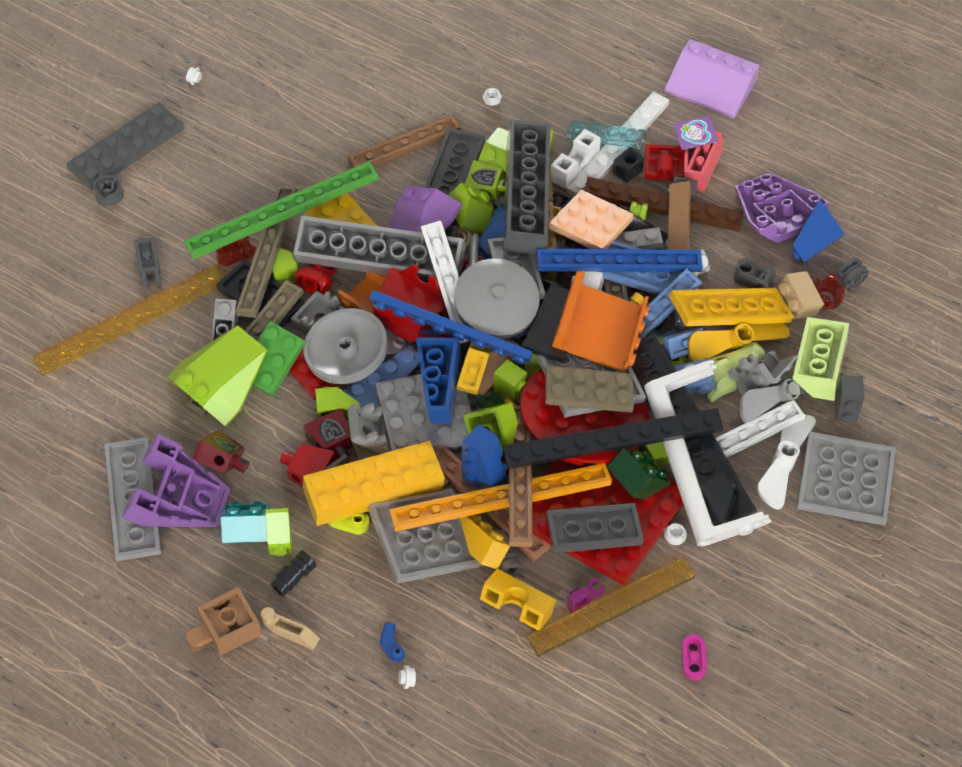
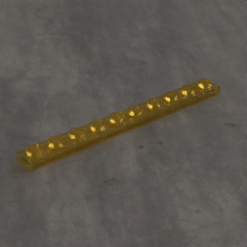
(128, 320)

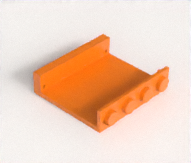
(600, 326)

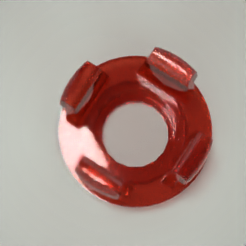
(830, 285)

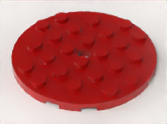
(548, 420)

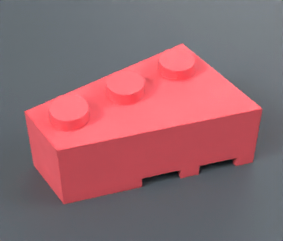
(702, 160)

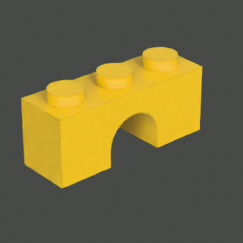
(505, 589)

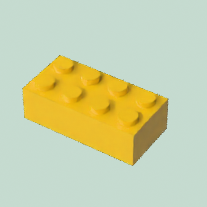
(341, 209)

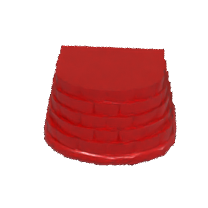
(410, 289)

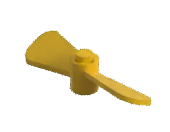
(710, 343)

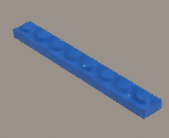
(618, 260)
(458, 330)

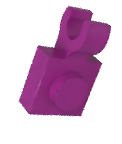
(580, 597)

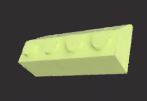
(821, 357)

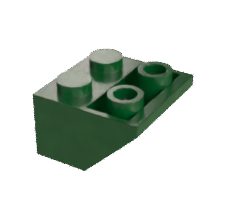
(638, 473)

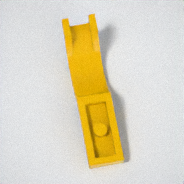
(473, 369)

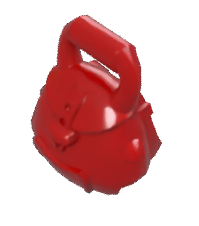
(315, 278)

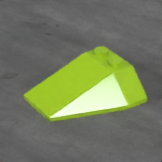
(221, 373)

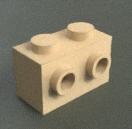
(800, 295)

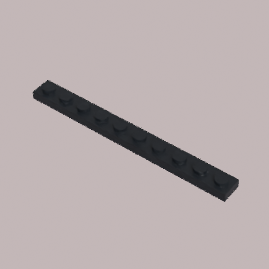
(612, 438)

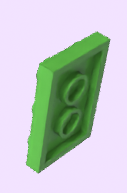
(282, 352)

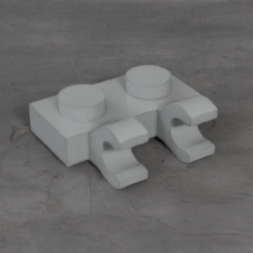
(757, 378)

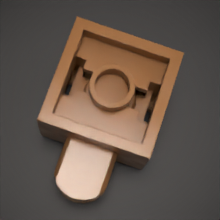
(225, 623)

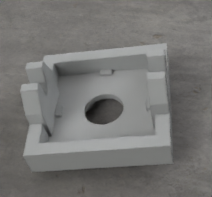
(315, 305)
(371, 419)

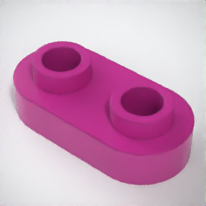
(694, 659)

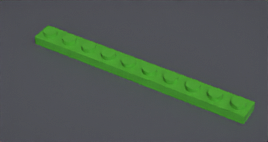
(281, 210)

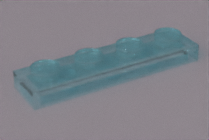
(609, 134)

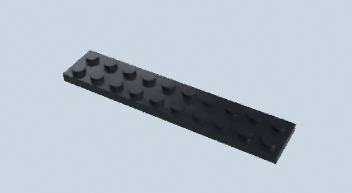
(704, 450)

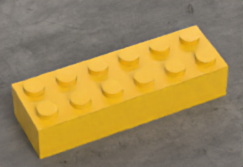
(383, 477)

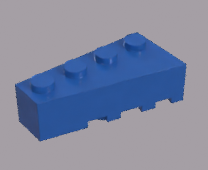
(440, 373)

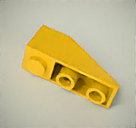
(483, 542)

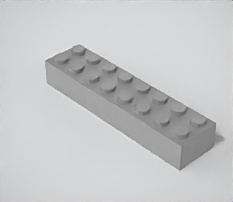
(367, 247)

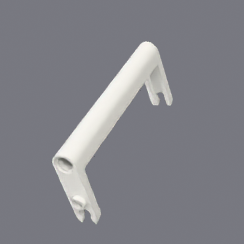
(682, 467)

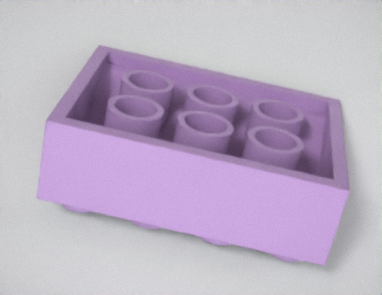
(712, 78)

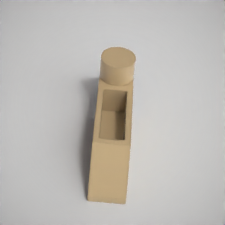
(289, 629)

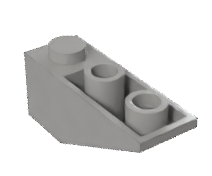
(224, 317)

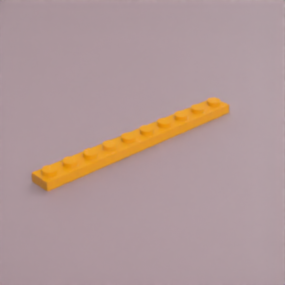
(497, 497)

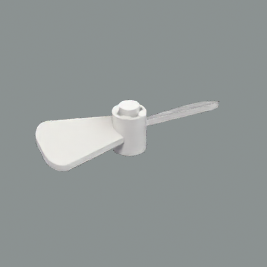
(774, 482)

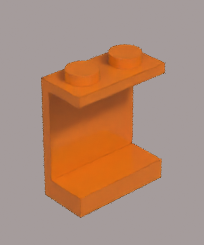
(360, 296)

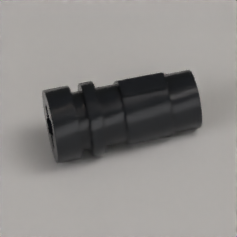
(290, 575)

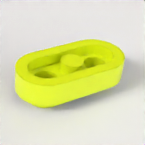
(349, 525)

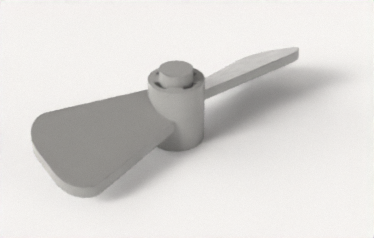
(758, 401)

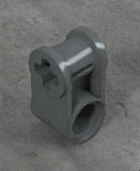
(752, 274)

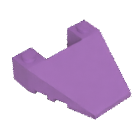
(184, 492)

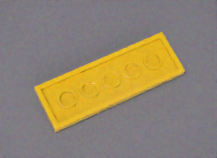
(731, 306)

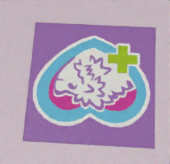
(695, 132)

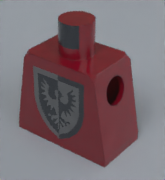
(330, 433)
(221, 453)

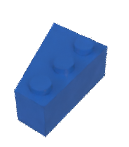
(482, 459)

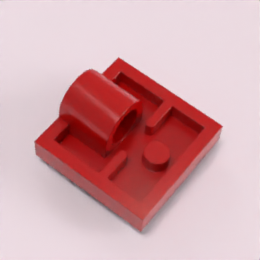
(663, 162)

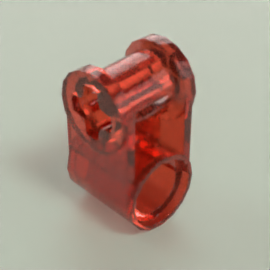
(235, 252)

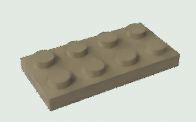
(588, 388)

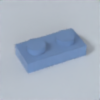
(677, 344)

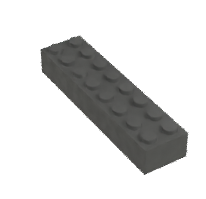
(527, 187)

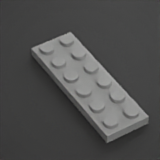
(124, 476)

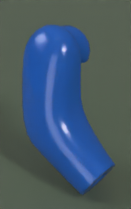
(389, 644)

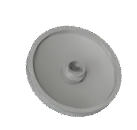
(496, 298)
(346, 346)

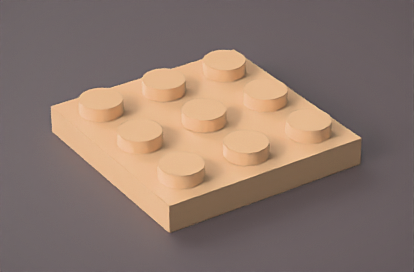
(591, 221)

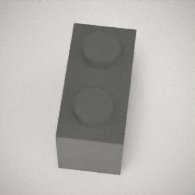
(849, 398)

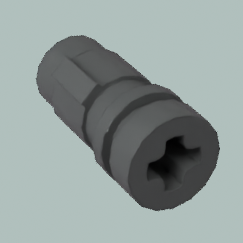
(510, 563)

